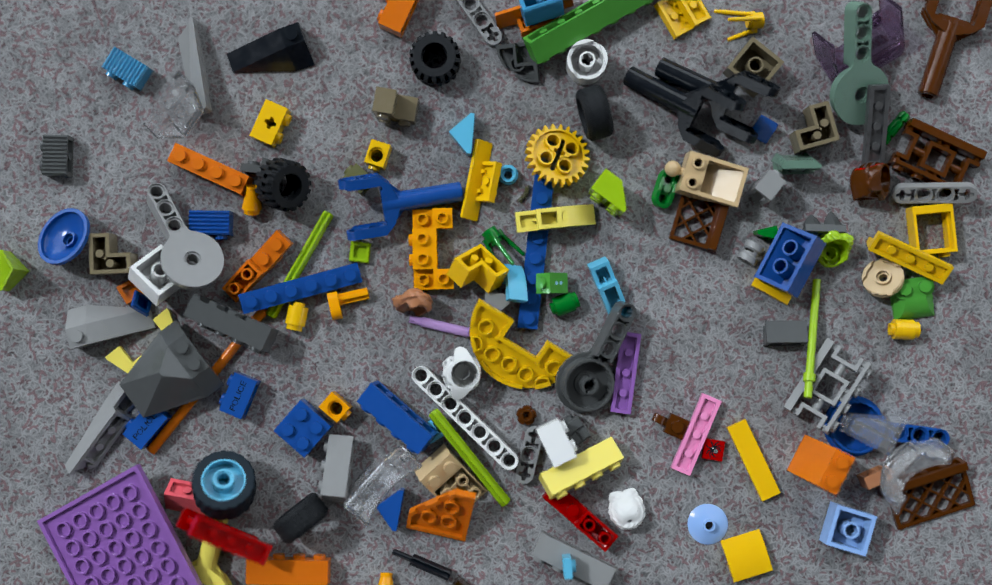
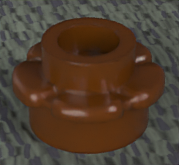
(531, 415)

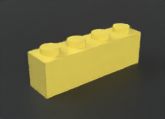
(586, 466)

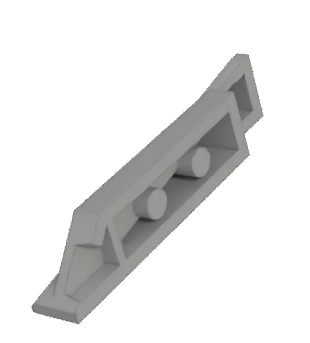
(194, 63)

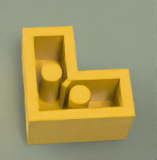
(478, 266)

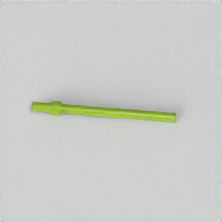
(809, 376)

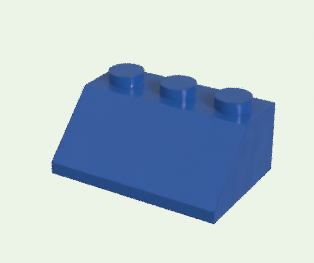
(790, 259)

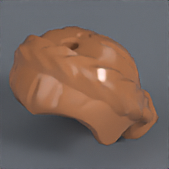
(413, 300)

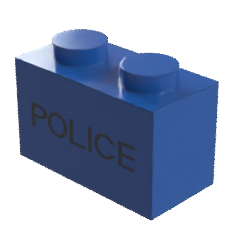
(239, 395)
(144, 430)

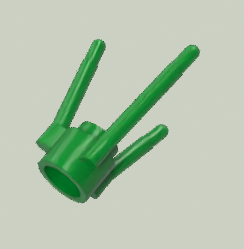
(493, 237)

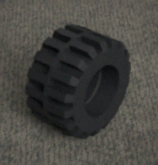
(428, 43)
(269, 181)

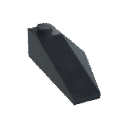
(275, 52)

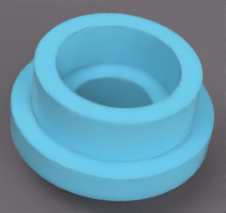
(508, 168)

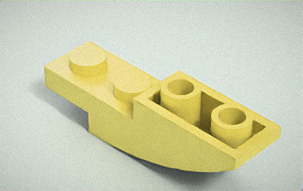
(555, 218)

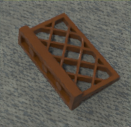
(716, 225)
(930, 476)

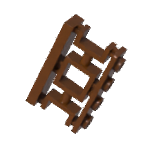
(940, 142)

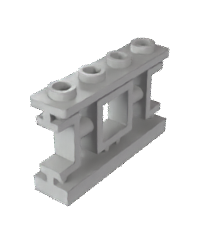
(843, 395)

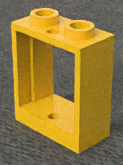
(948, 224)

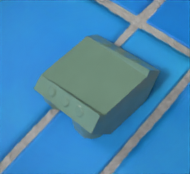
(795, 164)

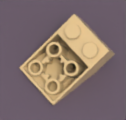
(446, 472)

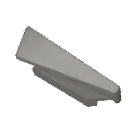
(102, 431)

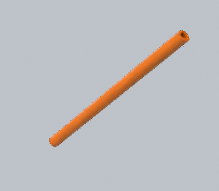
(184, 409)

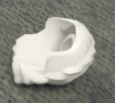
(626, 508)

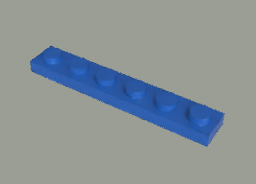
(300, 288)

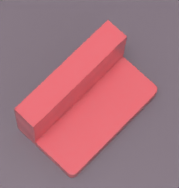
(180, 495)

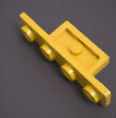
(481, 180)

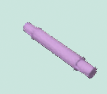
(440, 326)

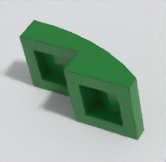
(767, 233)

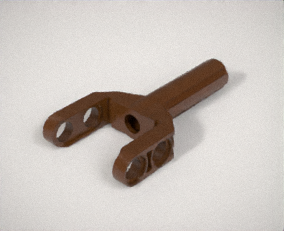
(947, 32)

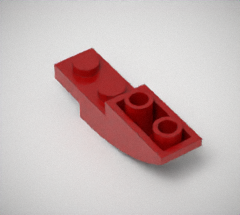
(584, 520)

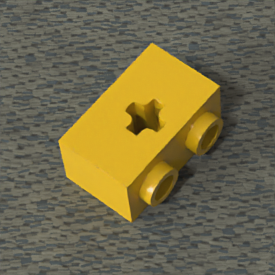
(271, 113)

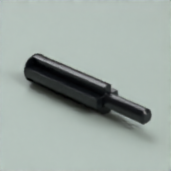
(425, 564)

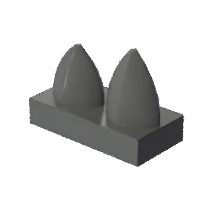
(831, 222)

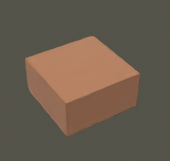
(870, 477)

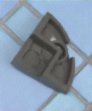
(513, 57)

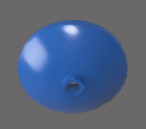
(64, 236)

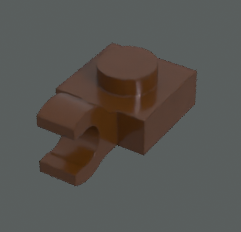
(673, 424)

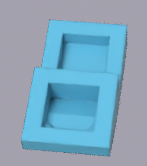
(516, 284)

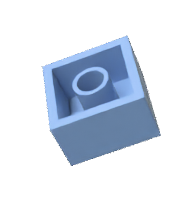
(848, 528)

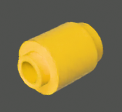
(296, 316)
(904, 329)

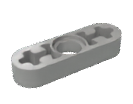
(531, 471)

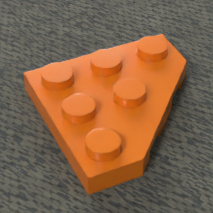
(444, 515)

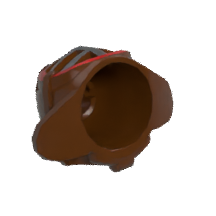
(870, 181)

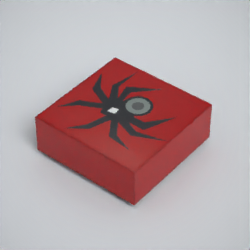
(713, 449)

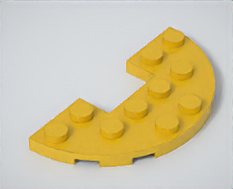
(506, 359)

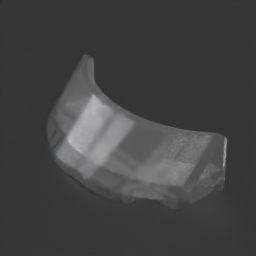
(907, 462)
(377, 481)

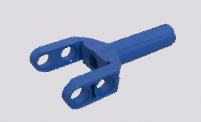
(396, 201)

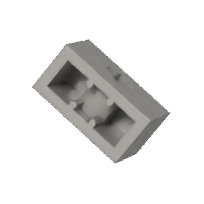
(766, 186)

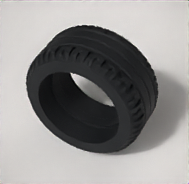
(594, 112)
(300, 518)

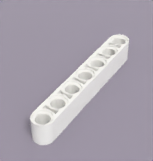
(469, 427)

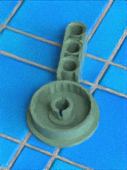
(861, 71)

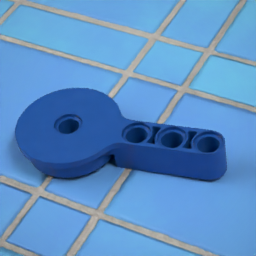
(862, 405)

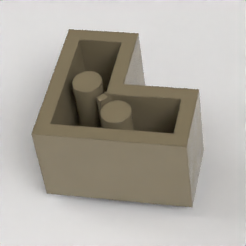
(391, 106)
(820, 129)
(105, 257)

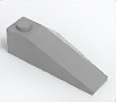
(99, 323)

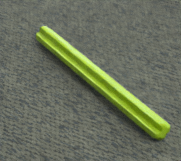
(304, 255)
(469, 457)

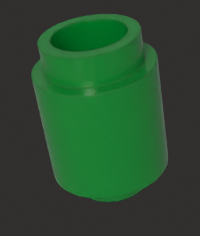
(564, 304)

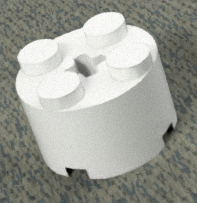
(593, 53)

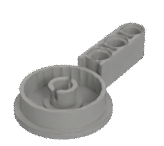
(184, 245)

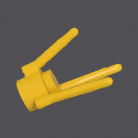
(752, 20)

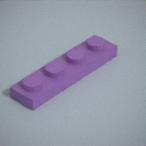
(625, 374)

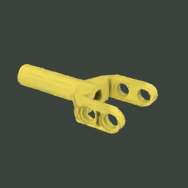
(207, 566)

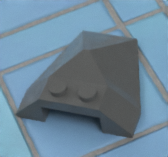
(169, 374)

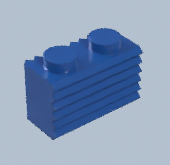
(212, 223)

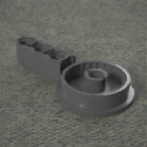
(594, 365)

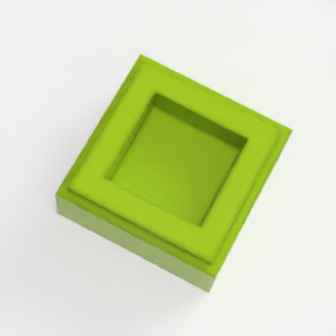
(360, 252)

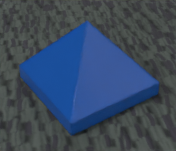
(141, 303)

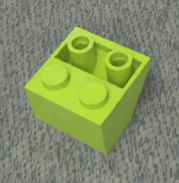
(610, 192)

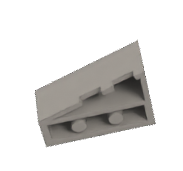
(337, 468)

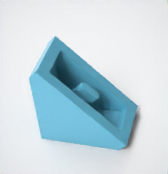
(463, 133)

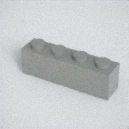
(588, 567)

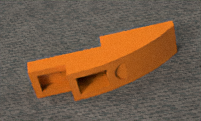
(258, 266)

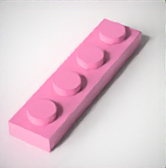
(695, 434)

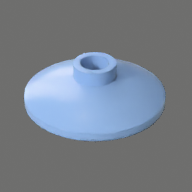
(697, 524)

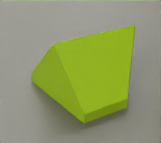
(11, 271)

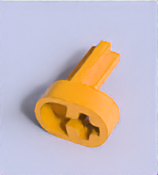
(336, 300)

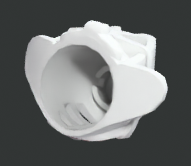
(461, 373)

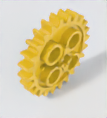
(540, 148)

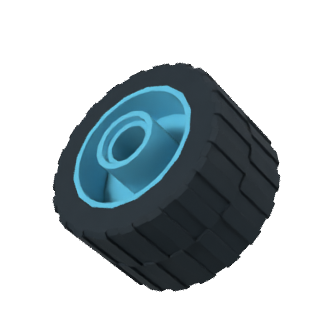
(223, 485)

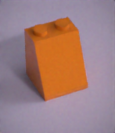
(821, 464)

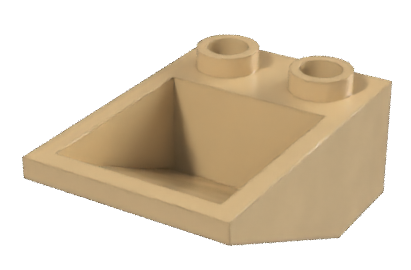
(714, 179)

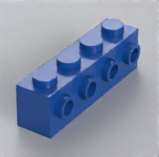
(397, 417)

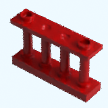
(224, 536)

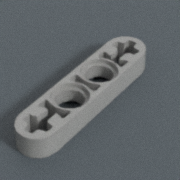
(479, 11)
(934, 189)

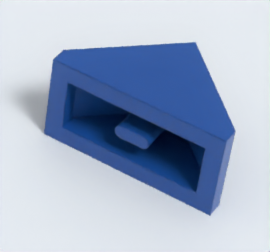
(391, 508)

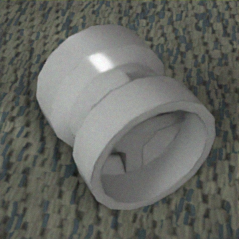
(750, 252)

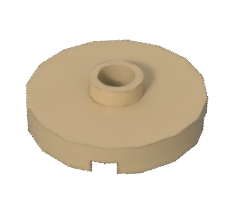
(883, 268)

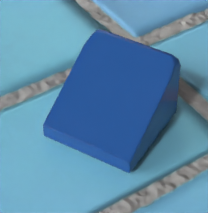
(764, 128)

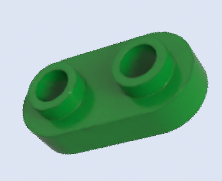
(666, 190)

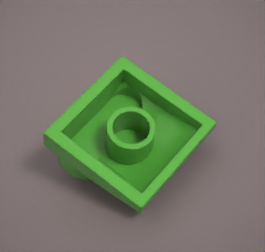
(914, 299)

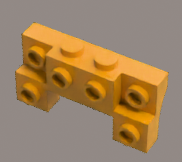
(425, 248)

